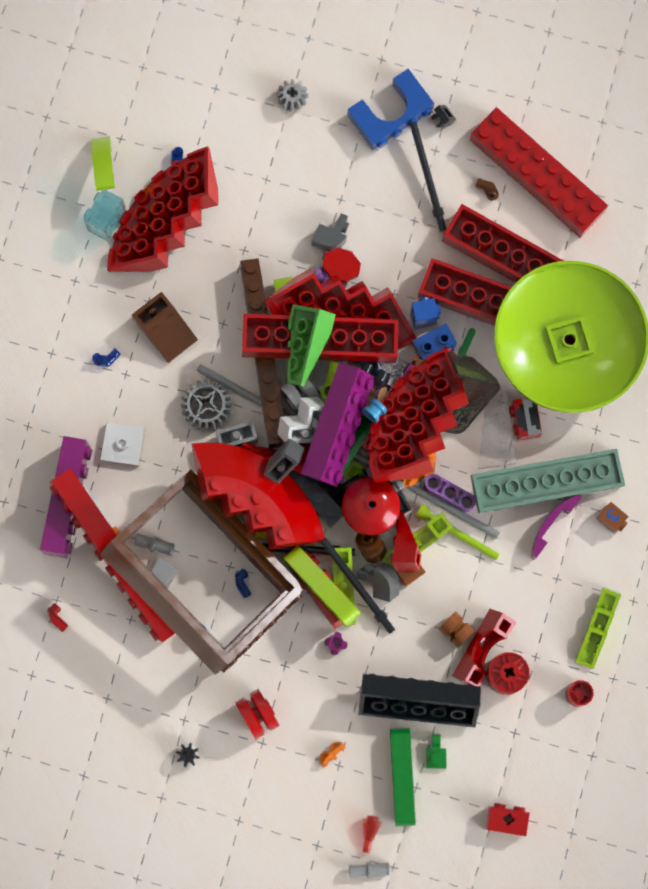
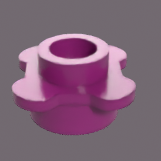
(336, 648)

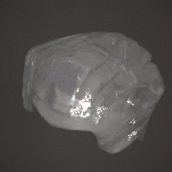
(395, 369)

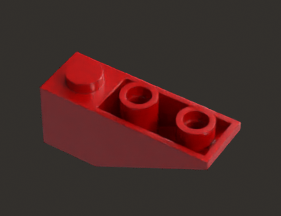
(406, 551)

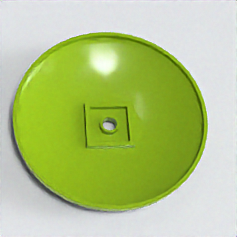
(591, 308)

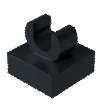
(444, 114)

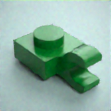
(436, 756)

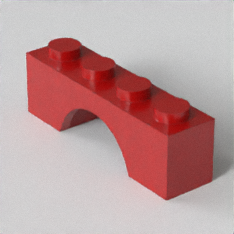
(494, 628)

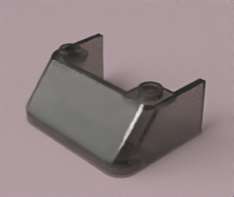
(479, 388)

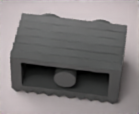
(284, 461)

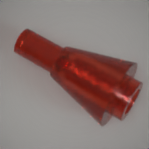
(370, 828)

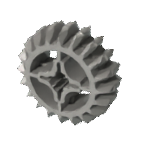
(192, 395)

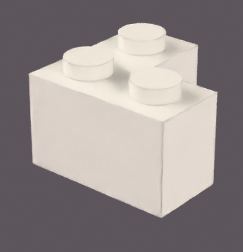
(303, 426)

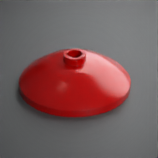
(366, 519)

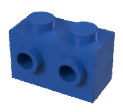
(425, 313)
(434, 342)

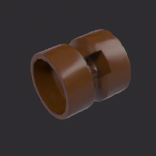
(371, 547)

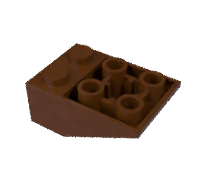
(164, 327)

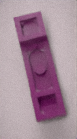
(540, 543)

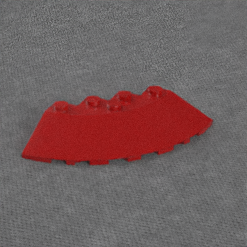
(163, 213)
(334, 298)
(415, 416)
(271, 507)

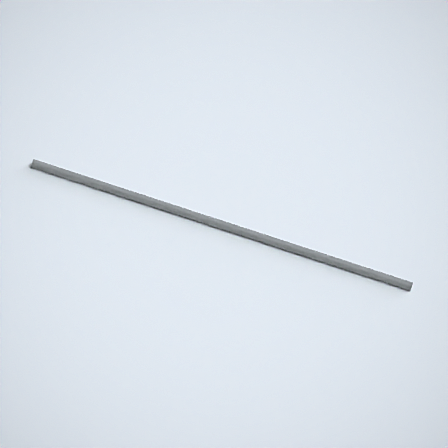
(360, 458)

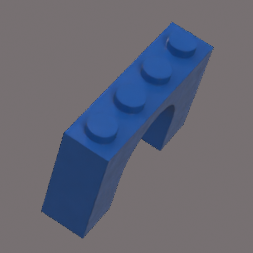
(378, 131)

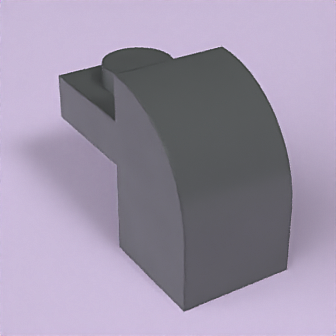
(328, 238)
(384, 580)

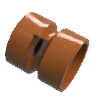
(456, 629)

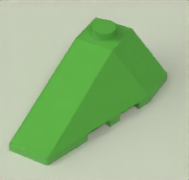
(309, 334)

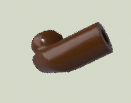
(489, 188)

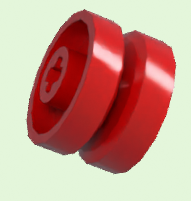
(258, 713)

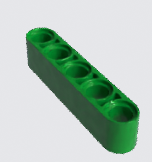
(402, 777)

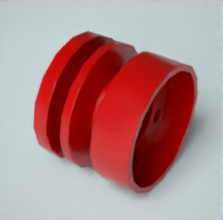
(496, 674)

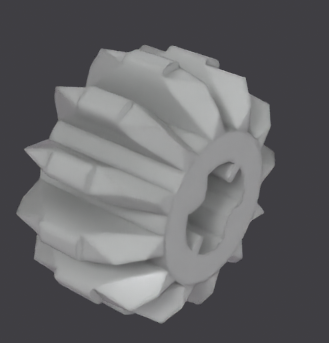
(299, 95)

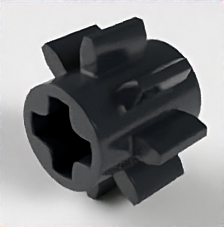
(190, 759)

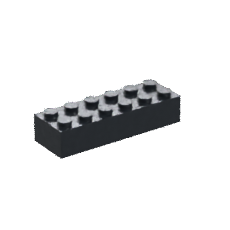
(419, 700)

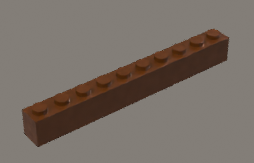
(265, 367)

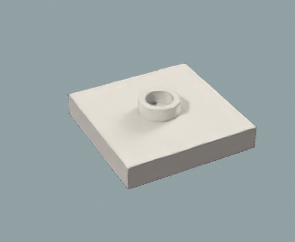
(122, 444)

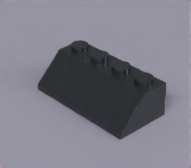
(323, 497)

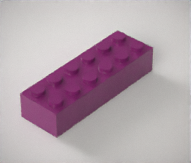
(338, 424)
(58, 524)

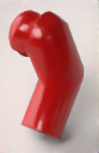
(55, 619)

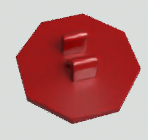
(341, 263)

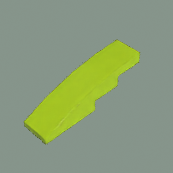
(598, 628)

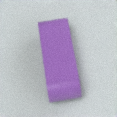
(444, 484)

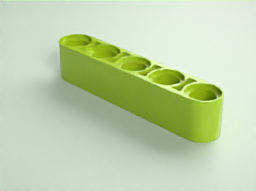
(321, 586)

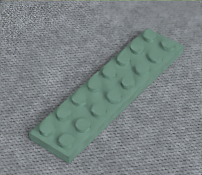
(547, 480)

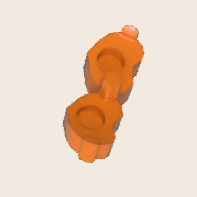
(327, 756)

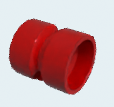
(579, 693)

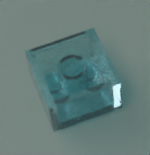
(104, 214)

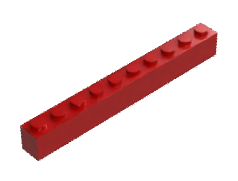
(100, 534)

